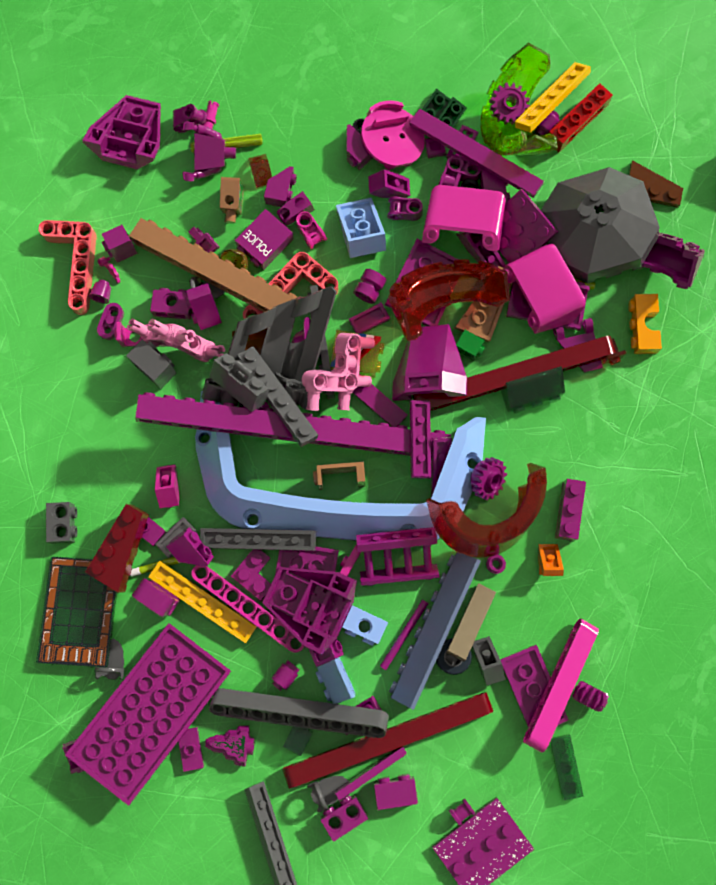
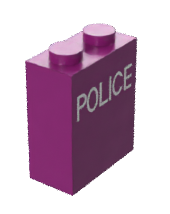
(264, 239)

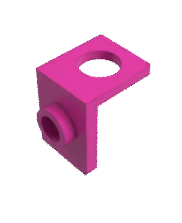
(122, 335)

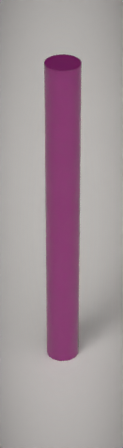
(404, 634)

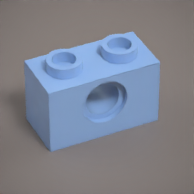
(377, 625)

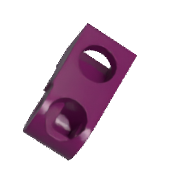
(298, 204)

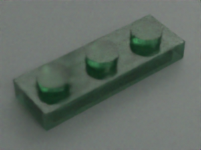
(566, 767)

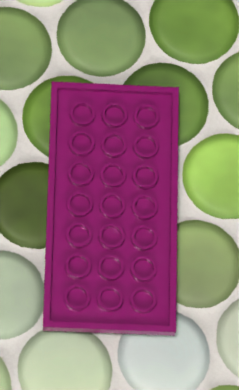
(148, 714)

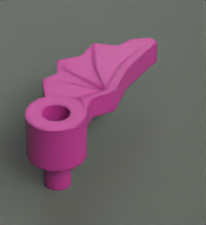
(104, 262)

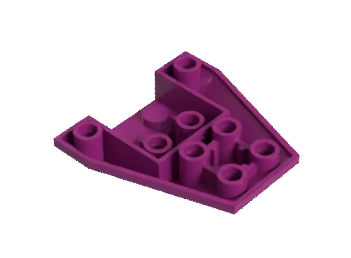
(430, 366)

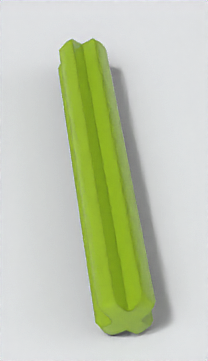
(240, 141)

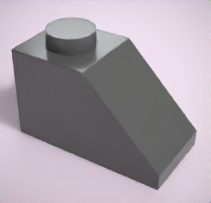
(488, 661)

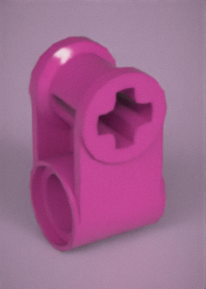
(312, 232)

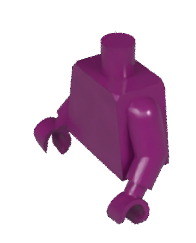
(209, 151)

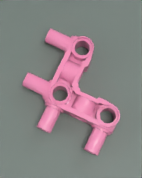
(177, 337)
(343, 377)

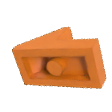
(550, 560)

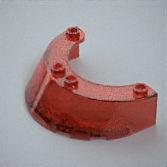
(443, 285)
(490, 540)

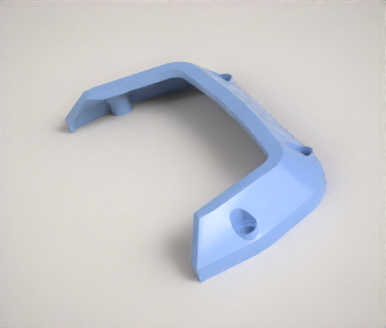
(330, 517)

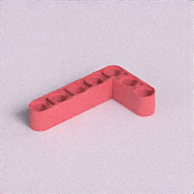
(78, 260)
(299, 272)

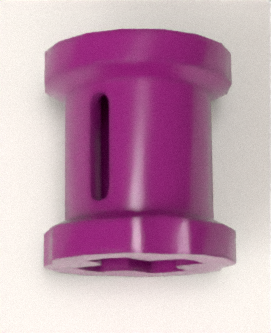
(462, 812)

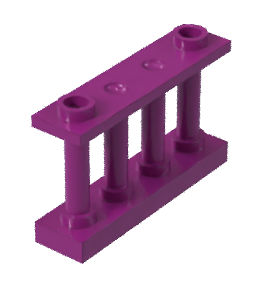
(397, 539)

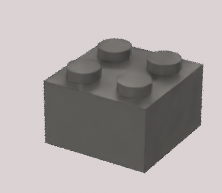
(152, 363)

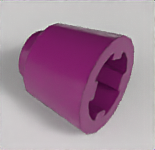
(101, 292)

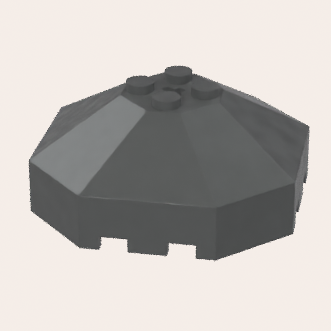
(605, 241)

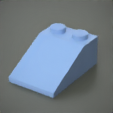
(361, 227)
(336, 681)

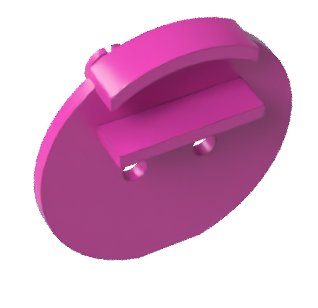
(389, 121)

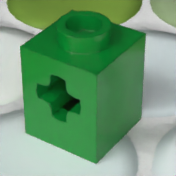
(470, 345)

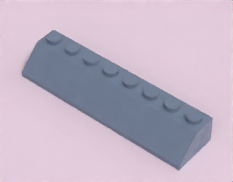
(434, 630)

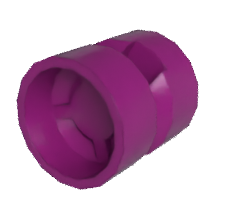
(368, 288)

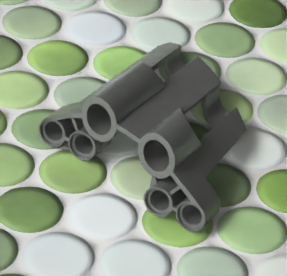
(285, 359)

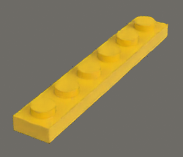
(552, 97)
(202, 601)

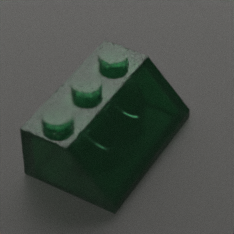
(534, 390)

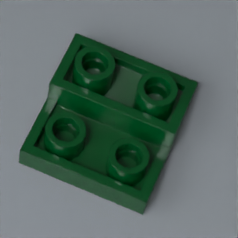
(444, 108)

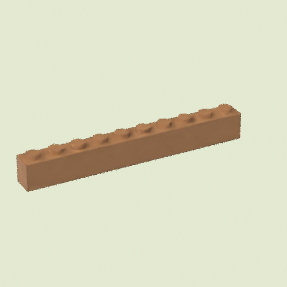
(208, 266)

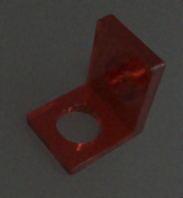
(260, 169)
(615, 357)

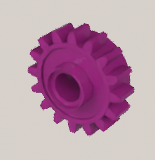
(508, 94)
(488, 478)

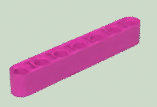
(239, 605)
(560, 685)

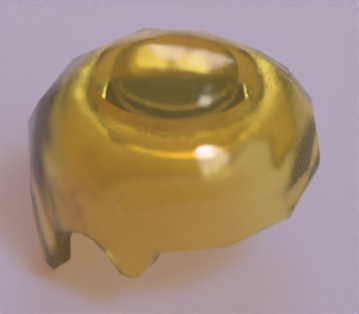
(237, 257)

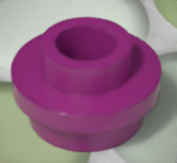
(502, 564)

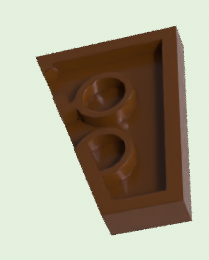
(658, 188)

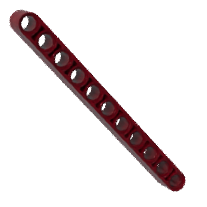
(495, 379)
(395, 737)

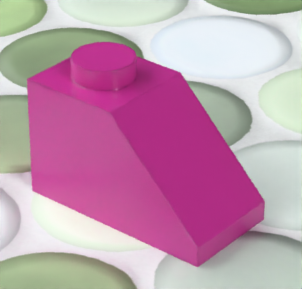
(167, 486)

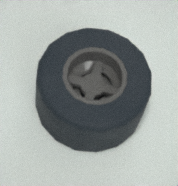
(451, 664)

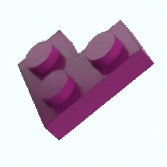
(248, 574)

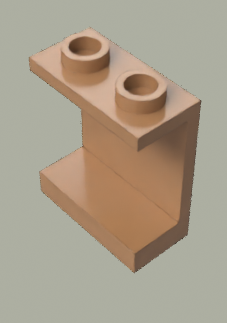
(357, 467)

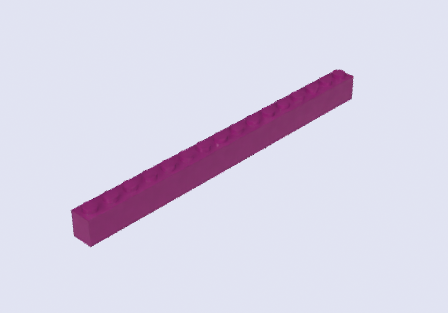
(267, 424)

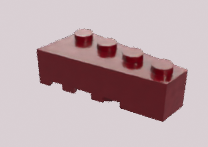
(116, 554)

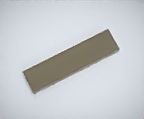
(471, 622)

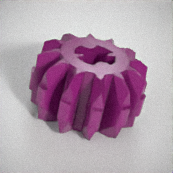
(590, 696)

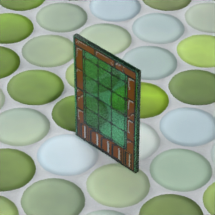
(76, 616)

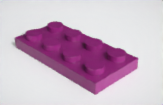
(528, 680)

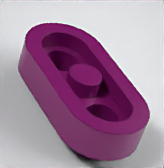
(109, 321)

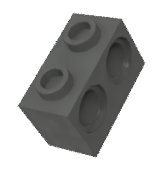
(55, 523)

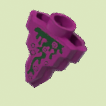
(234, 745)

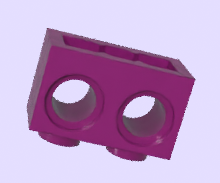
(347, 821)

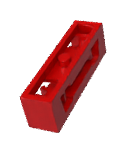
(581, 116)

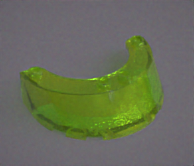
(523, 69)

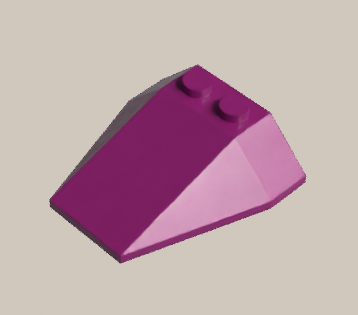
(127, 133)
(311, 604)

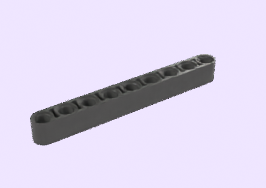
(299, 713)

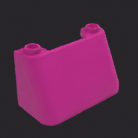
(547, 288)

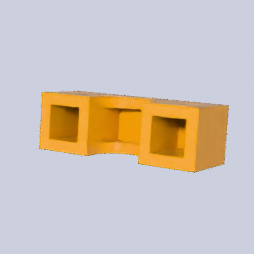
(644, 340)

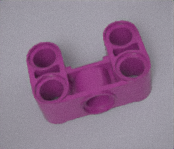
(452, 176)
(156, 597)

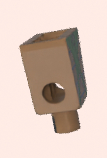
(231, 191)

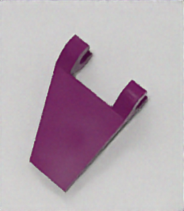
(589, 335)

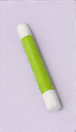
(149, 567)

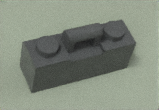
(239, 382)

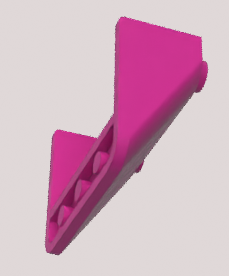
(465, 211)

